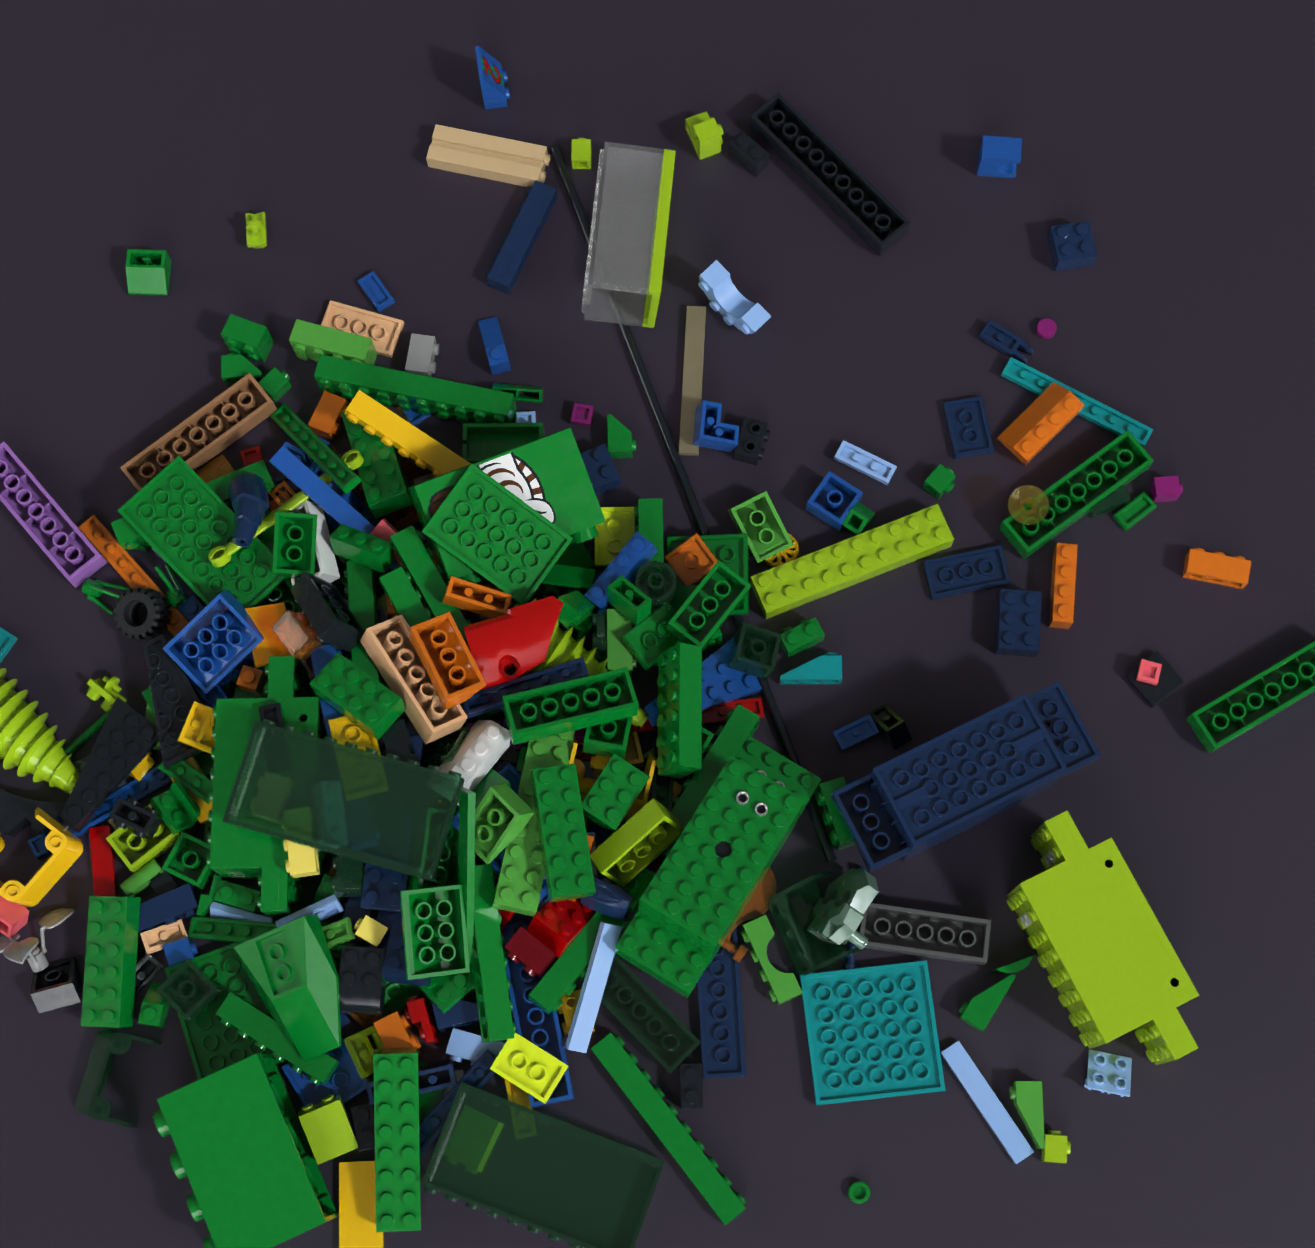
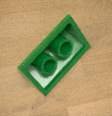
(294, 544)

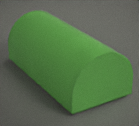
(140, 879)

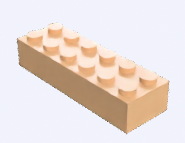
(405, 675)

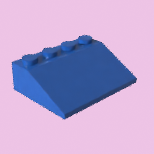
(214, 641)

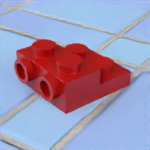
(420, 1015)

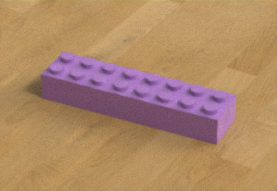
(46, 520)

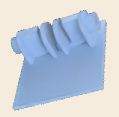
(1108, 1073)

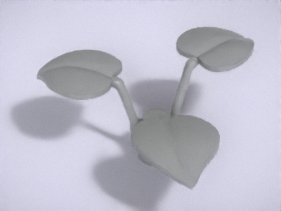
(28, 947)

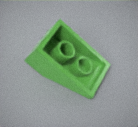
(763, 525)
(499, 821)

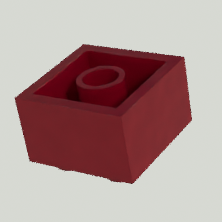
(530, 952)

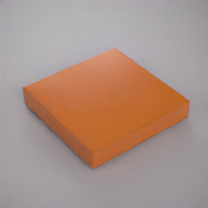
(691, 560)

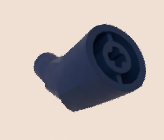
(250, 502)

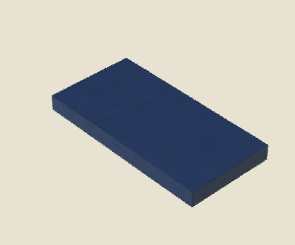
(966, 572)

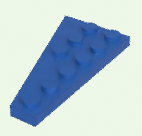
(719, 683)

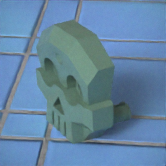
(843, 908)

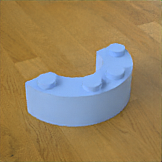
(729, 301)

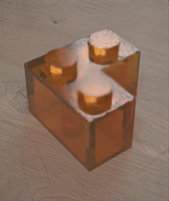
(296, 634)

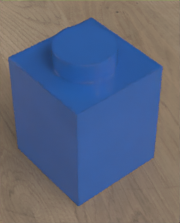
(180, 951)

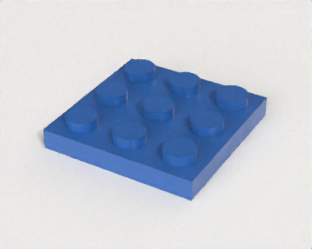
(343, 1081)

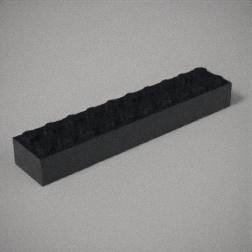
(829, 174)

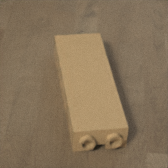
(487, 156)

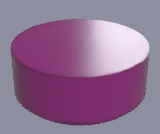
(1046, 328)

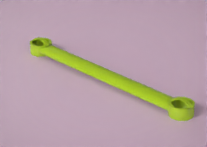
(222, 554)

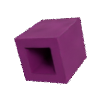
(1166, 488)

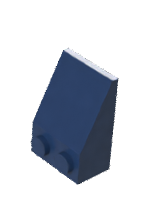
(460, 1015)

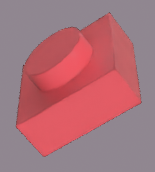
(1148, 672)

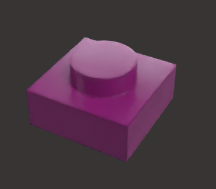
(582, 414)

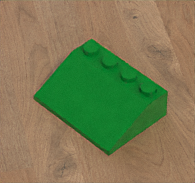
(434, 931)

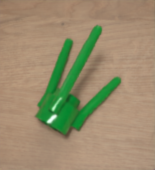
(95, 589)
(175, 596)

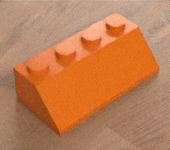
(1040, 422)
(447, 660)

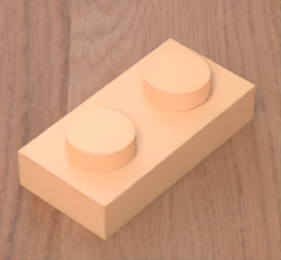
(155, 938)

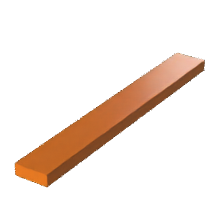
(126, 566)

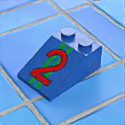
(491, 80)

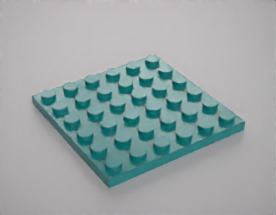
(872, 1033)

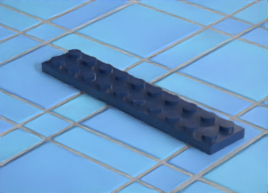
(721, 1017)

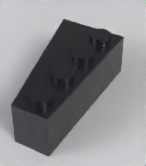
(398, 742)

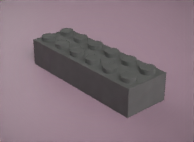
(926, 933)

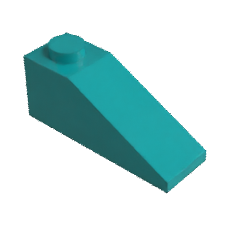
(821, 670)

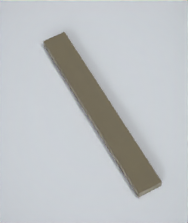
(692, 377)

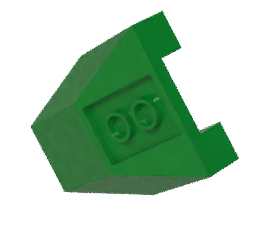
(297, 983)

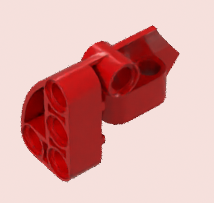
(513, 640)

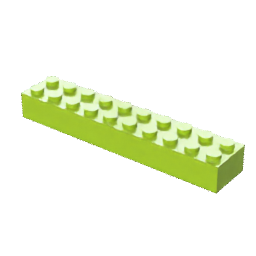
(851, 561)

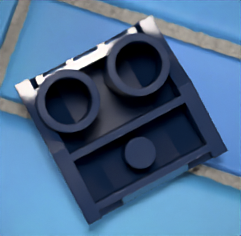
(608, 899)

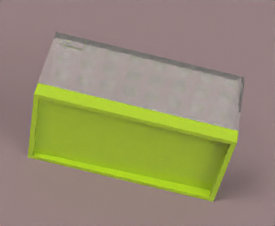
(628, 234)

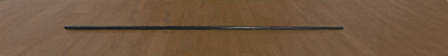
(690, 498)

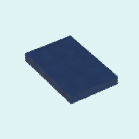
(968, 427)

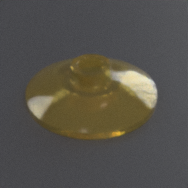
(1034, 498)

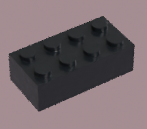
(327, 612)

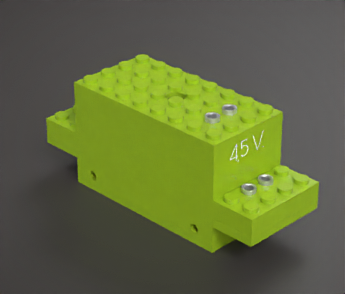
(1103, 944)

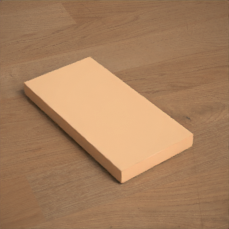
(380, 328)

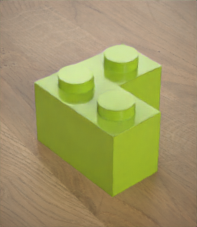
(704, 134)

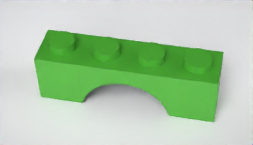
(782, 985)

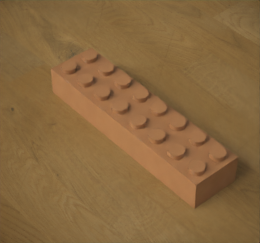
(204, 432)

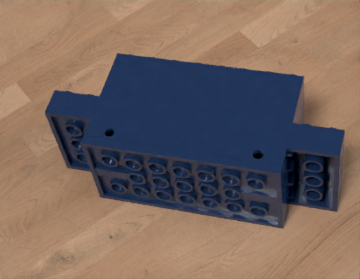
(964, 777)

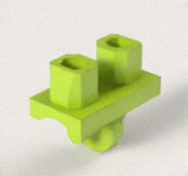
(256, 230)
(106, 688)

